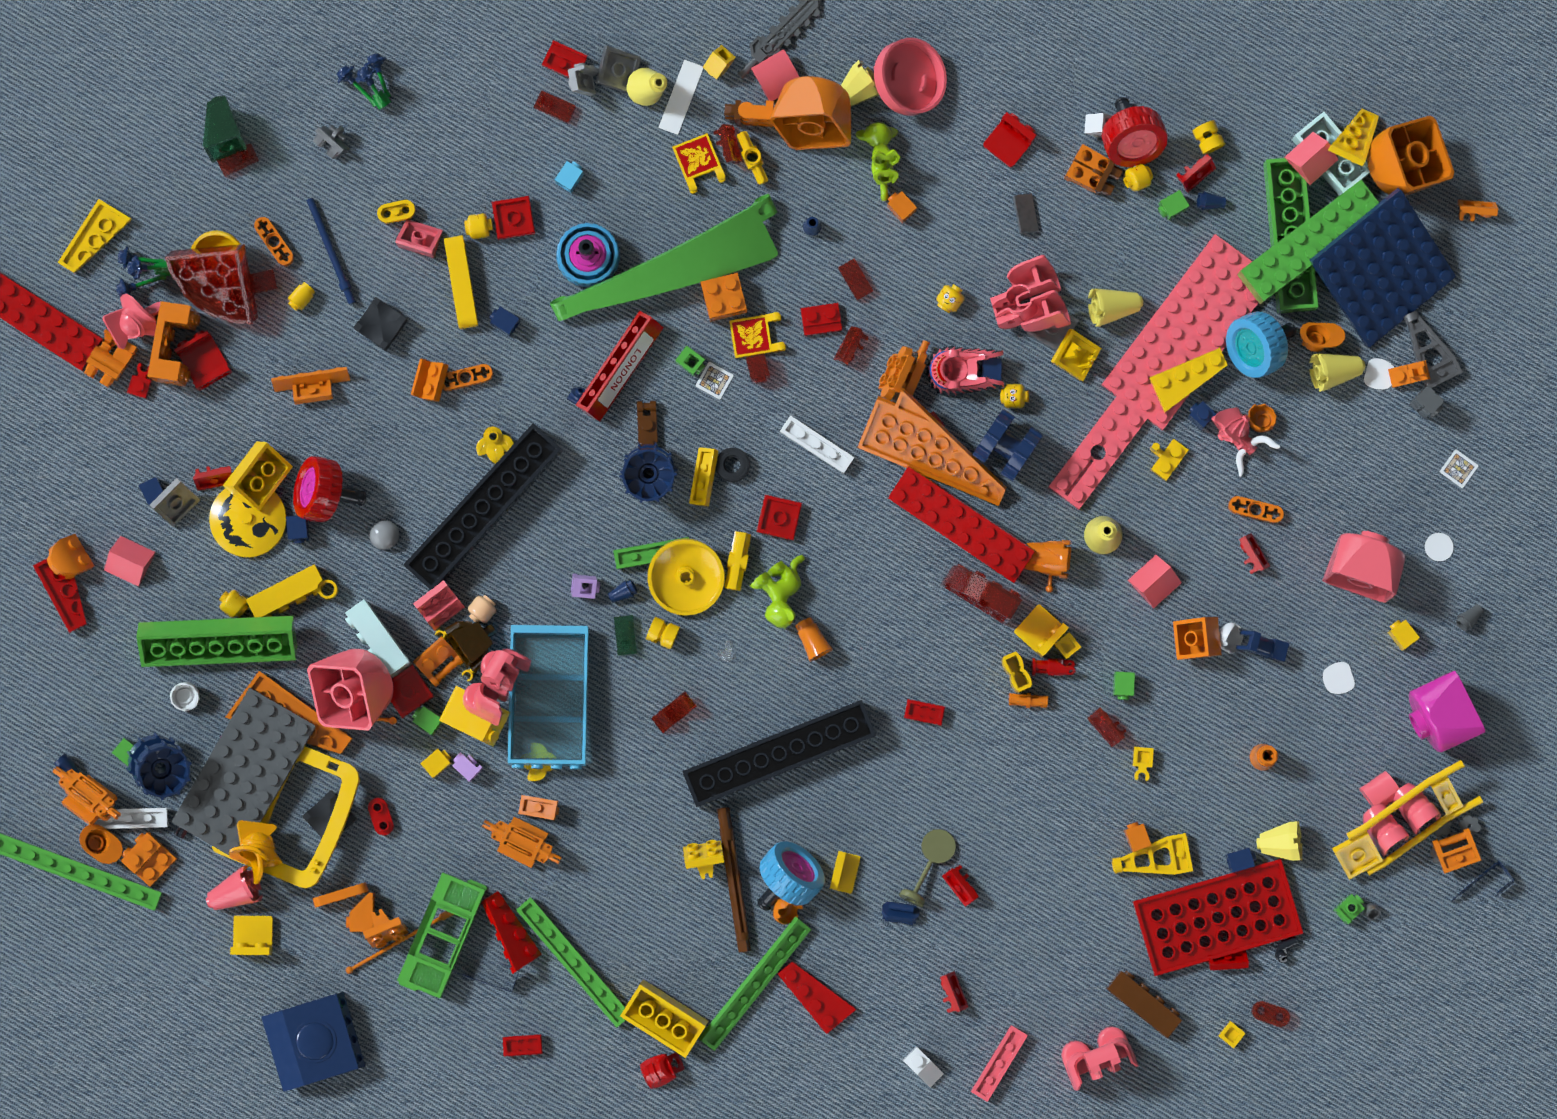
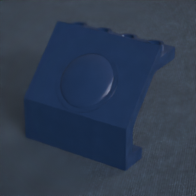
(313, 1041)

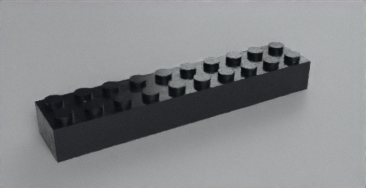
(483, 507)
(779, 753)

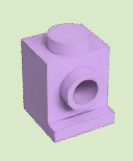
(588, 592)
(466, 766)

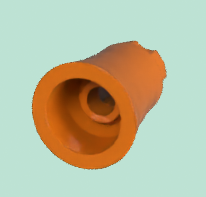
(812, 639)
(1257, 755)

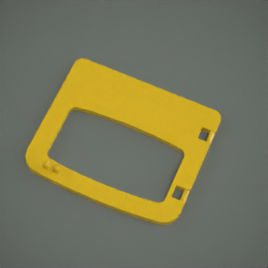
(328, 843)

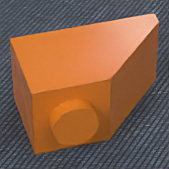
(361, 915)

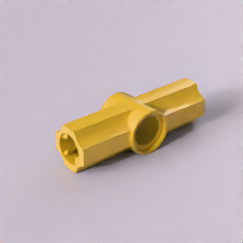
(737, 561)

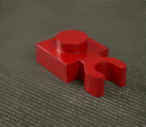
(139, 385)

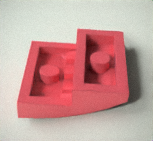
(774, 74)
(438, 605)

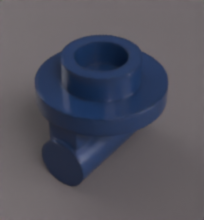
(575, 394)

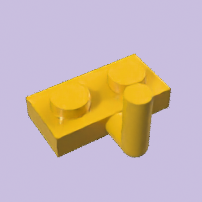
(1167, 459)

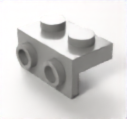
(581, 79)

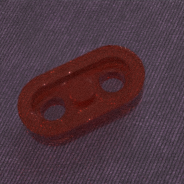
(1270, 1013)

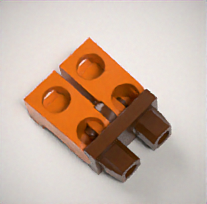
(749, 114)
(1092, 170)

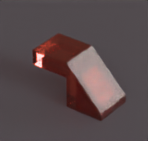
(674, 712)

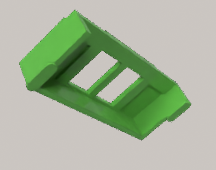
(458, 898)

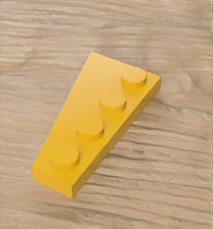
(1356, 138)
(95, 232)
(1185, 378)

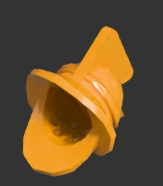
(255, 847)

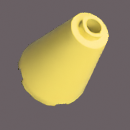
(646, 86)
(1112, 305)
(1333, 369)
(1098, 540)

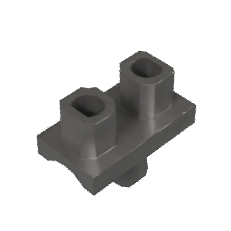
(334, 138)

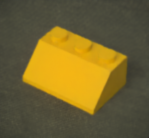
(258, 475)

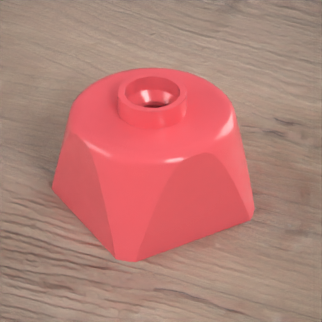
(1366, 566)
(350, 689)

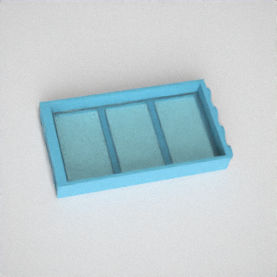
(550, 699)

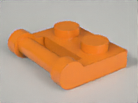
(434, 657)
(1458, 857)

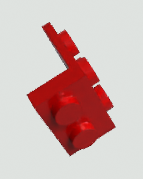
(1010, 139)

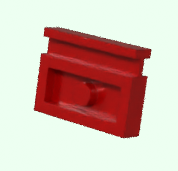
(561, 58)
(821, 319)

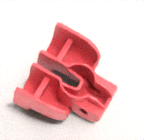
(1042, 311)
(497, 679)
(1416, 812)
(1111, 1048)

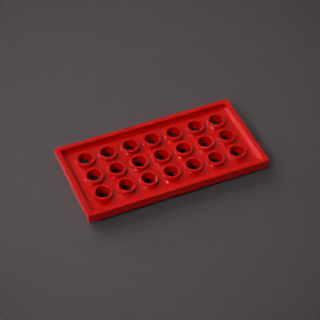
(1234, 943)

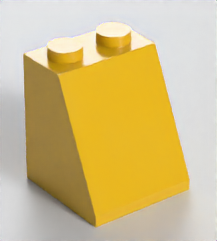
(468, 723)

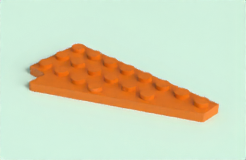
(914, 438)

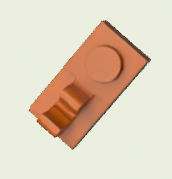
(1482, 208)
(1409, 374)
(538, 807)

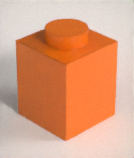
(901, 206)
(1137, 836)

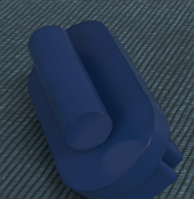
(900, 913)

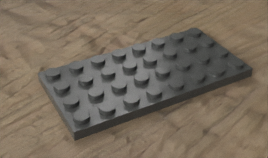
(244, 771)

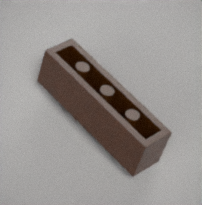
(1142, 1003)

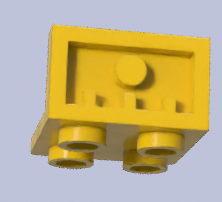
(1040, 630)
(252, 935)

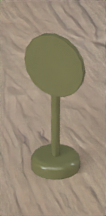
(938, 848)

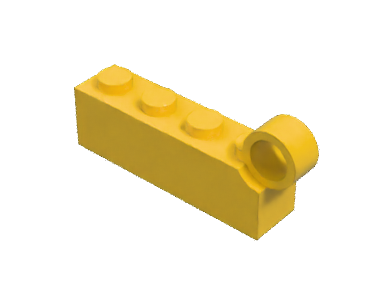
(289, 591)

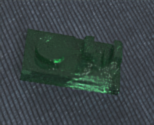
(625, 635)

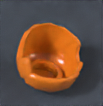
(1261, 418)
(785, 912)

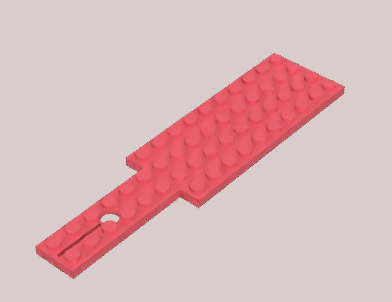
(1183, 328)

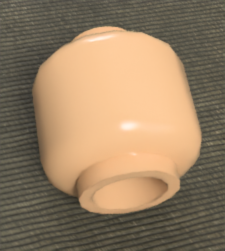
(482, 609)

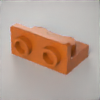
(429, 380)

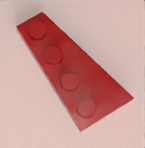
(63, 595)
(817, 999)

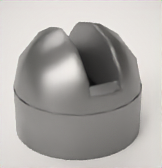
(1372, 911)

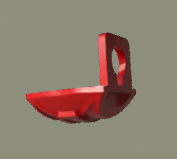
(659, 1070)

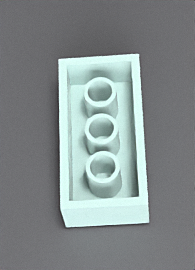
(1343, 173)
(377, 637)

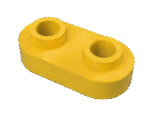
(396, 210)

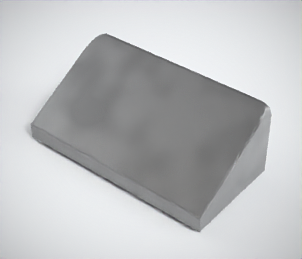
(1025, 213)

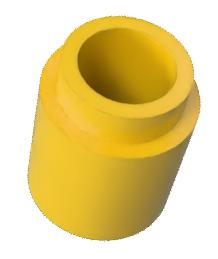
(301, 296)

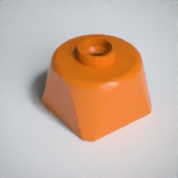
(813, 114)
(1409, 157)

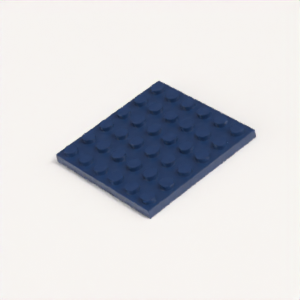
(1382, 267)

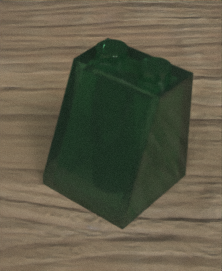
(221, 130)

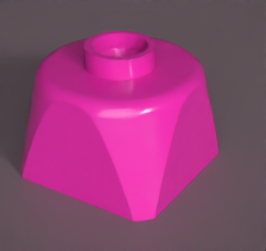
(1444, 713)

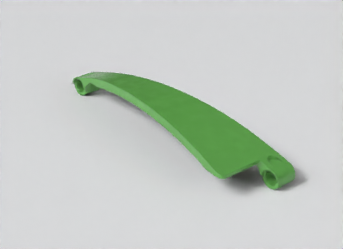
(714, 253)

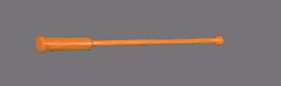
(443, 916)

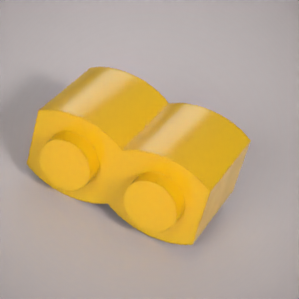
(1014, 667)

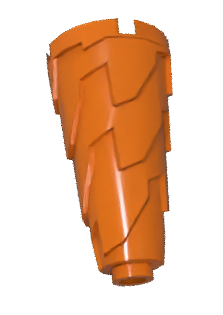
(1050, 558)

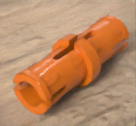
(1028, 700)

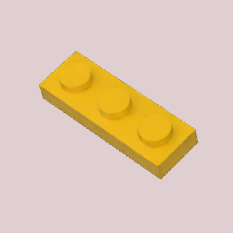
(703, 476)

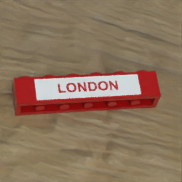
(619, 366)

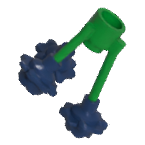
(365, 75)
(135, 268)

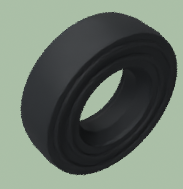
(732, 453)

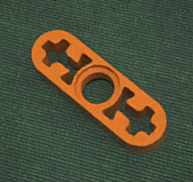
(270, 227)
(477, 368)
(1240, 511)
(340, 895)

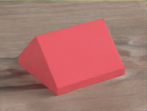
(1312, 157)
(419, 238)
(129, 560)
(1155, 581)

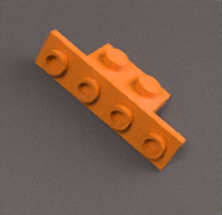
(312, 385)

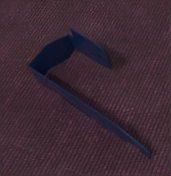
(1476, 880)
(492, 984)

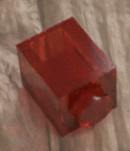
(758, 368)

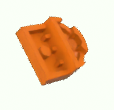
(69, 557)

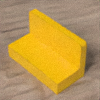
(845, 872)

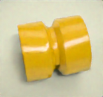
(1211, 143)
(662, 633)

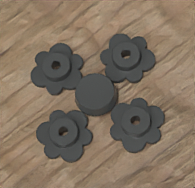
(1445, 830)

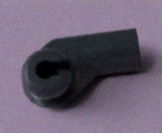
(1283, 947)

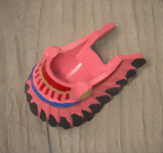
(956, 370)

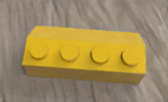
(664, 1018)

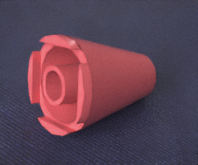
(235, 891)

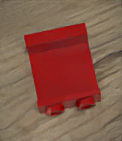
(203, 360)

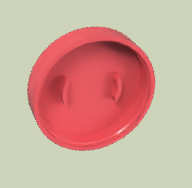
(910, 76)

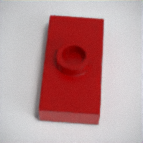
(924, 712)
(522, 1045)

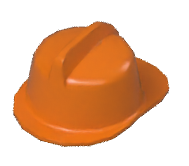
(1321, 336)
(100, 844)

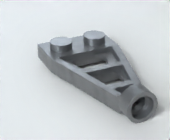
(1447, 367)

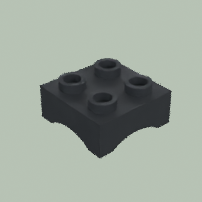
(380, 324)
(320, 814)

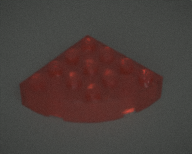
(216, 281)
(982, 593)

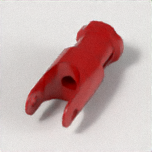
(1052, 667)

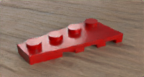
(514, 938)

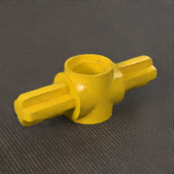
(748, 149)

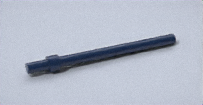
(344, 284)

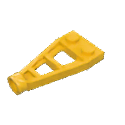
(1178, 853)

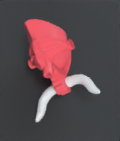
(1235, 429)

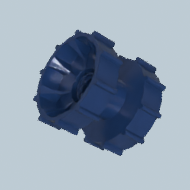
(1007, 444)
(651, 487)
(170, 777)

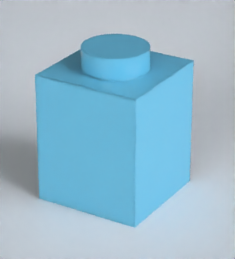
(569, 176)

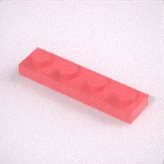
(999, 1063)

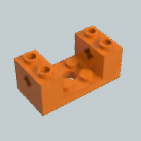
(160, 366)

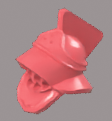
(131, 320)

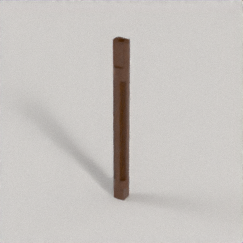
(734, 880)

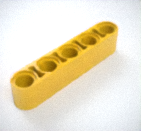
(461, 282)

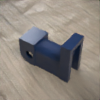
(1268, 648)

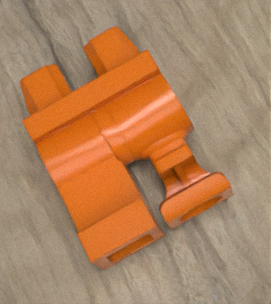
(109, 364)

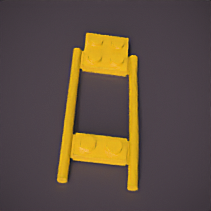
(1359, 851)

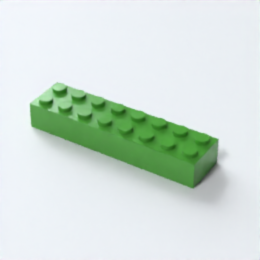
(1287, 211)
(1292, 254)
(217, 641)

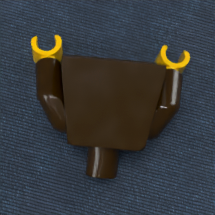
(469, 642)

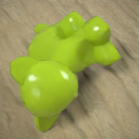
(883, 158)
(779, 612)

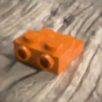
(148, 858)

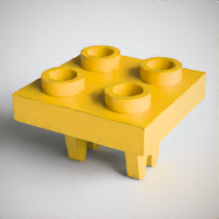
(1076, 355)
(703, 856)

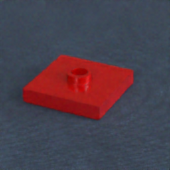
(513, 217)
(779, 517)
(409, 691)

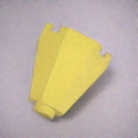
(860, 84)
(1282, 841)

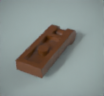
(647, 424)

